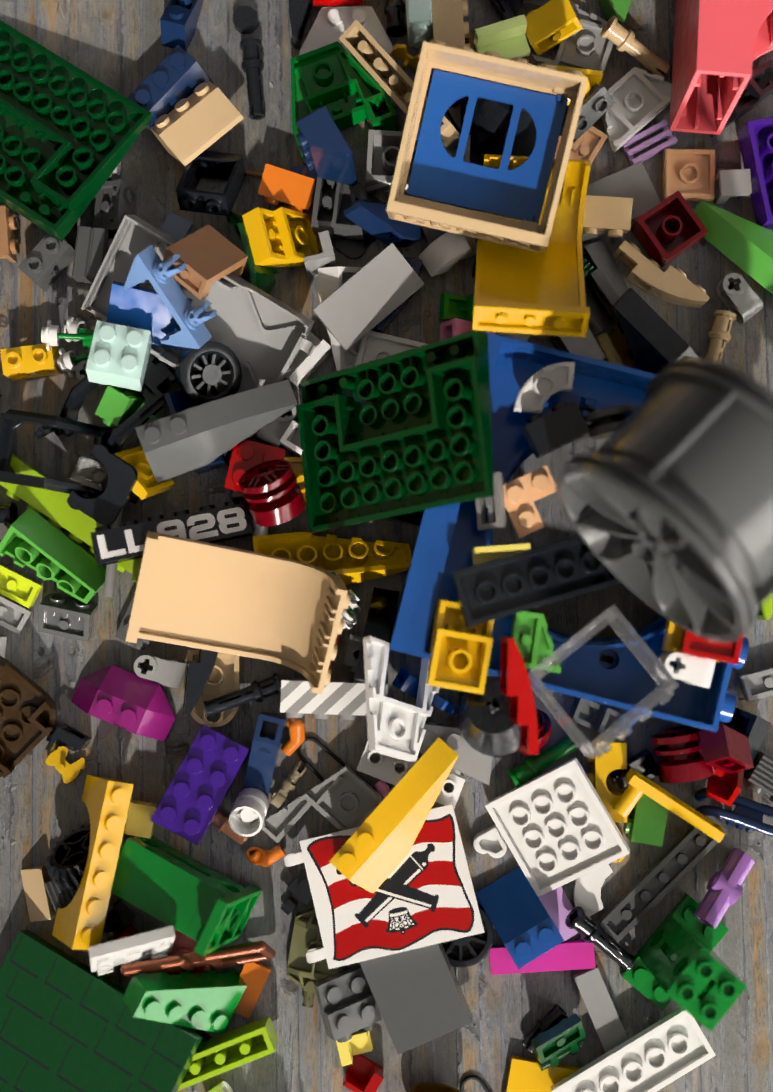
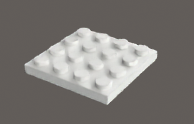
(557, 827)

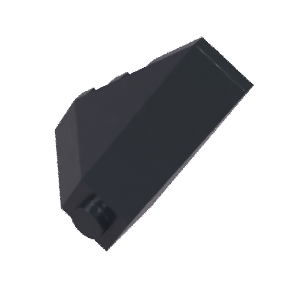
(649, 337)

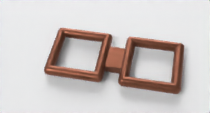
(190, 961)

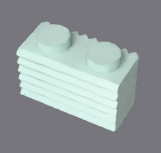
(419, 22)

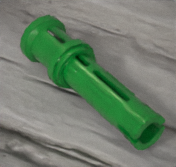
(532, 767)

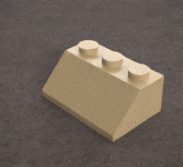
(196, 123)

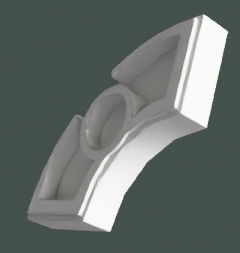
(543, 385)
(588, 890)

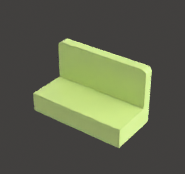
(504, 38)

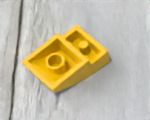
(280, 237)
(458, 653)

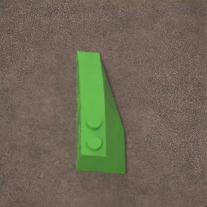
(740, 240)

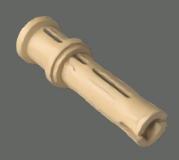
(626, 41)
(719, 334)

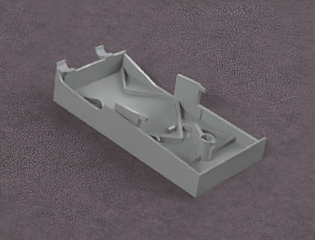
(247, 320)

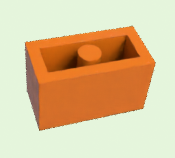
(287, 187)

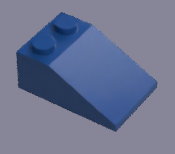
(519, 917)

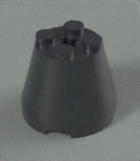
(487, 732)

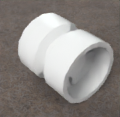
(248, 812)

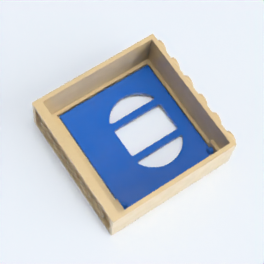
(499, 191)

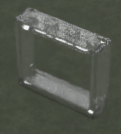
(640, 712)

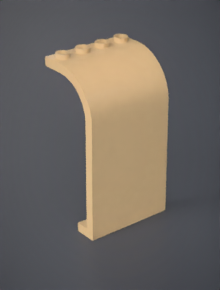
(239, 604)

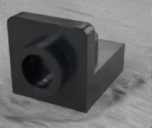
(71, 738)

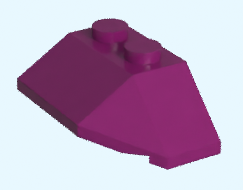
(126, 702)

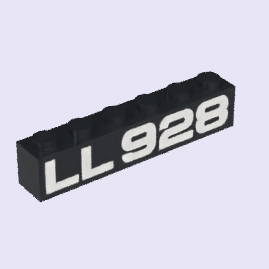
(207, 525)

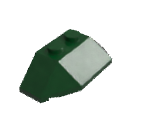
(257, 275)

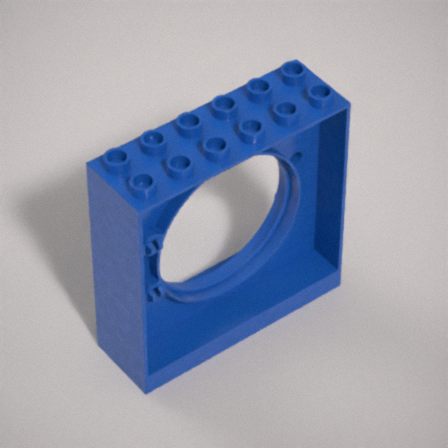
(452, 532)

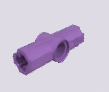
(724, 888)

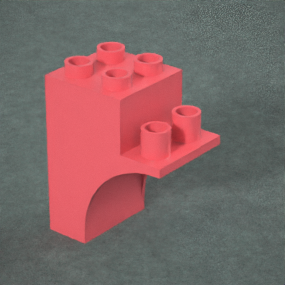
(714, 59)

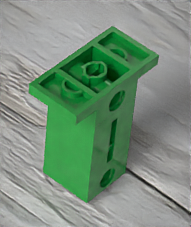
(183, 892)
(683, 967)

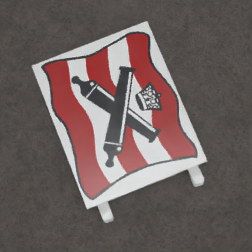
(417, 905)

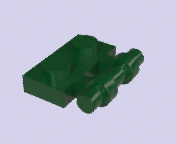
(559, 1042)

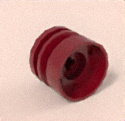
(272, 492)
(683, 756)

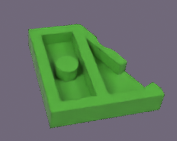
(532, 638)

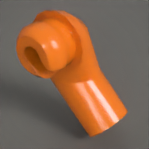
(297, 736)
(265, 857)

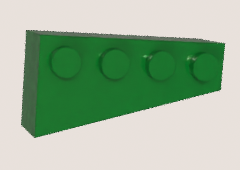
(186, 999)

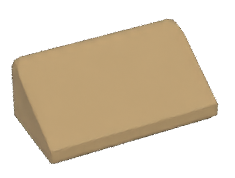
(36, 895)

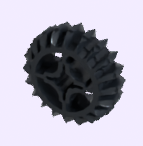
(69, 859)

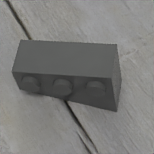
(328, 210)

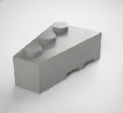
(469, 760)

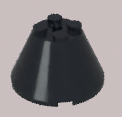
(491, 127)

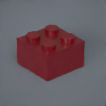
(668, 229)

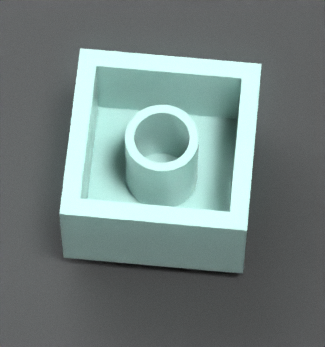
(119, 355)

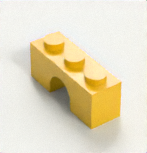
(601, 767)

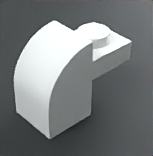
(446, 252)

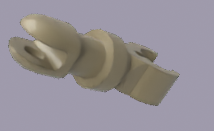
(288, 784)

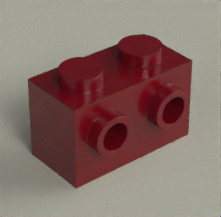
(725, 749)

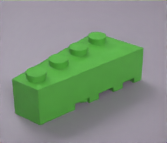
(53, 555)

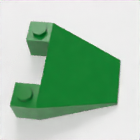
(343, 86)

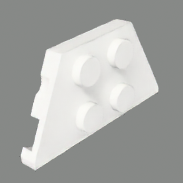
(335, 20)
(638, 101)

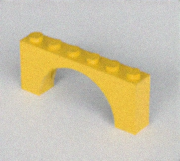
(83, 920)

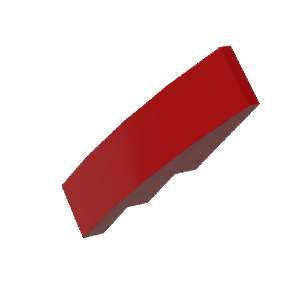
(516, 684)

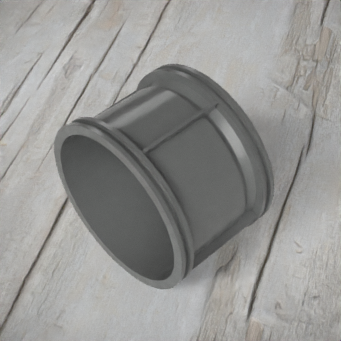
(685, 498)

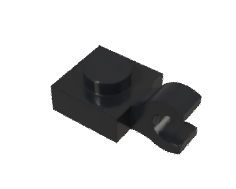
(641, 762)
(300, 891)

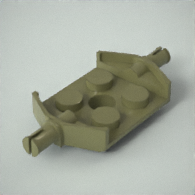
(305, 934)

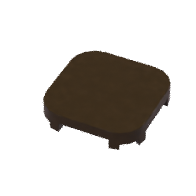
(25, 716)

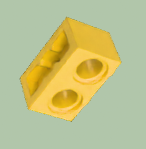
(30, 362)

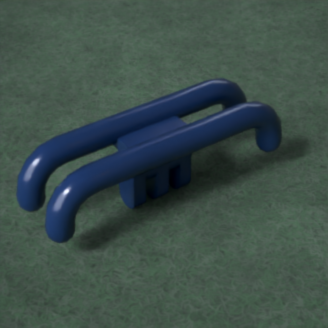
(746, 814)

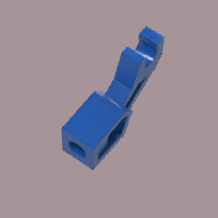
(409, 684)

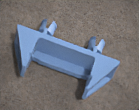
(150, 267)

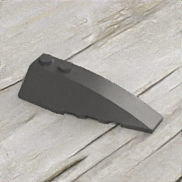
(209, 430)

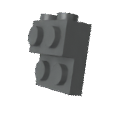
(347, 1004)

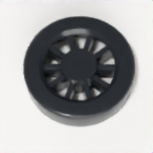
(207, 373)
(476, 953)

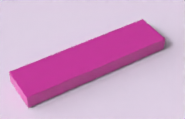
(565, 956)

